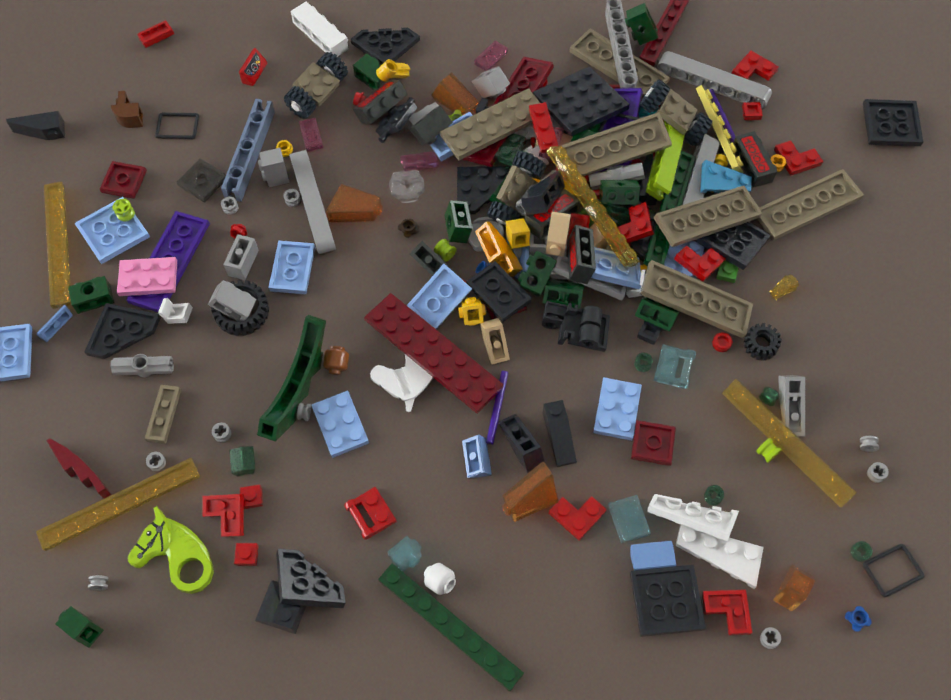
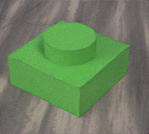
(727, 272)

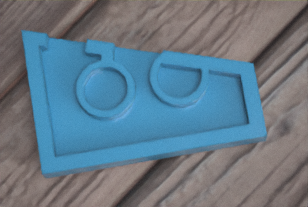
(721, 179)

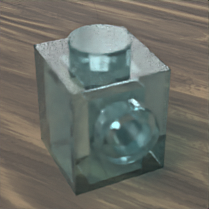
(405, 553)

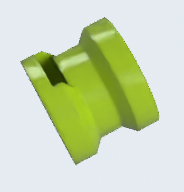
(123, 210)
(445, 250)
(768, 450)

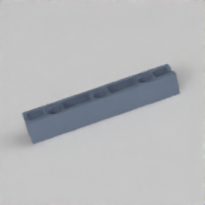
(248, 150)

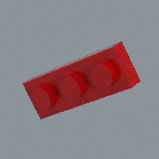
(543, 126)

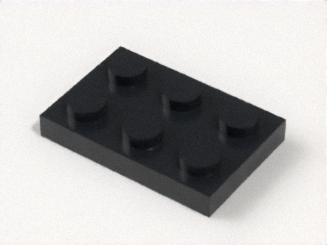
(498, 291)

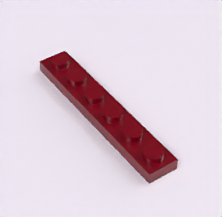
(665, 28)

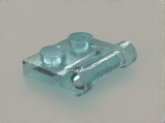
(668, 365)

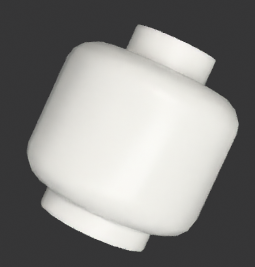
(439, 578)

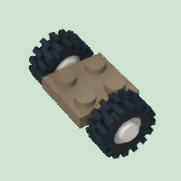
(315, 85)
(676, 112)
(517, 182)

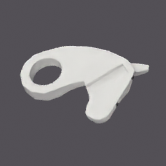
(403, 382)

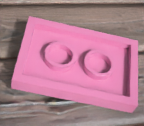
(147, 276)

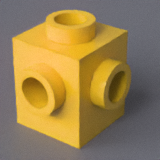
(472, 317)

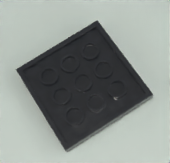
(581, 101)

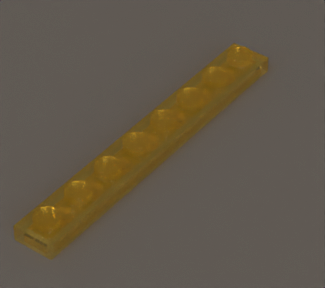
(593, 207)
(57, 245)
(790, 443)
(117, 504)

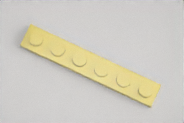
(722, 134)

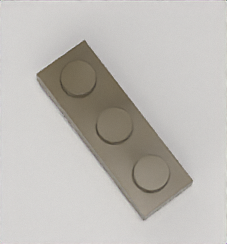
(163, 414)

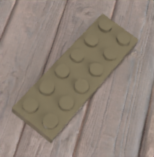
(598, 52)
(489, 125)
(619, 144)
(809, 204)
(707, 216)
(696, 299)

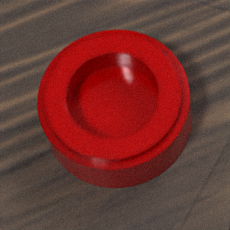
(722, 342)

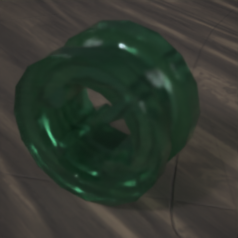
(645, 356)
(769, 396)
(716, 500)
(857, 555)

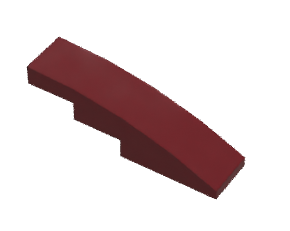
(74, 465)

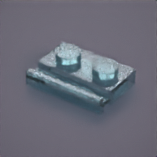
(629, 519)

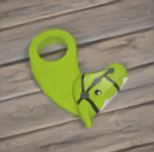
(179, 544)

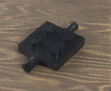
(396, 119)

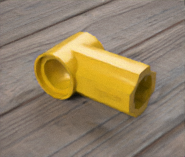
(390, 69)

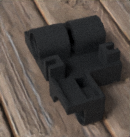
(580, 326)

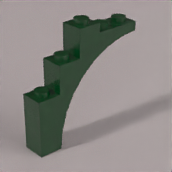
(306, 364)

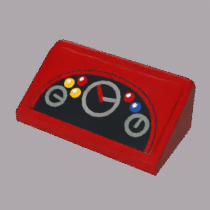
(252, 68)

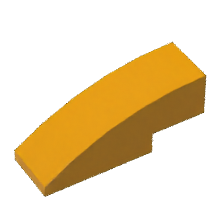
(498, 249)

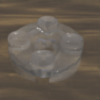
(407, 177)

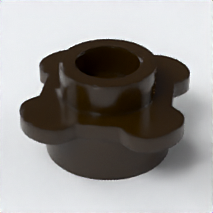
(408, 223)

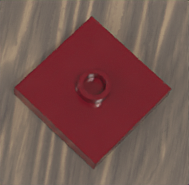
(123, 179)
(653, 443)

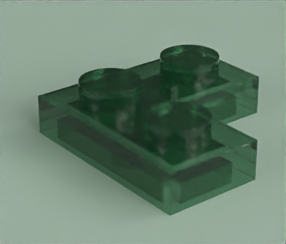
(509, 149)

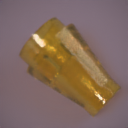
(784, 286)

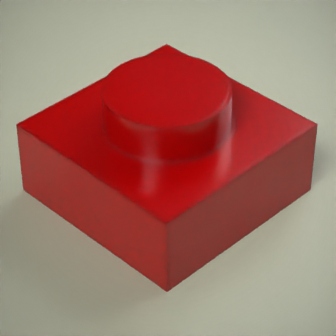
(752, 111)
(252, 496)
(246, 554)

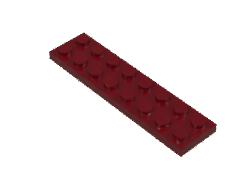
(529, 74)
(434, 353)

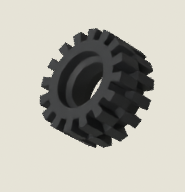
(766, 332)

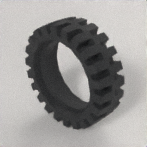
(252, 322)

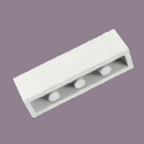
(319, 29)

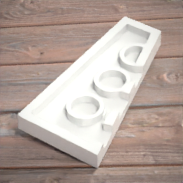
(692, 515)
(733, 556)

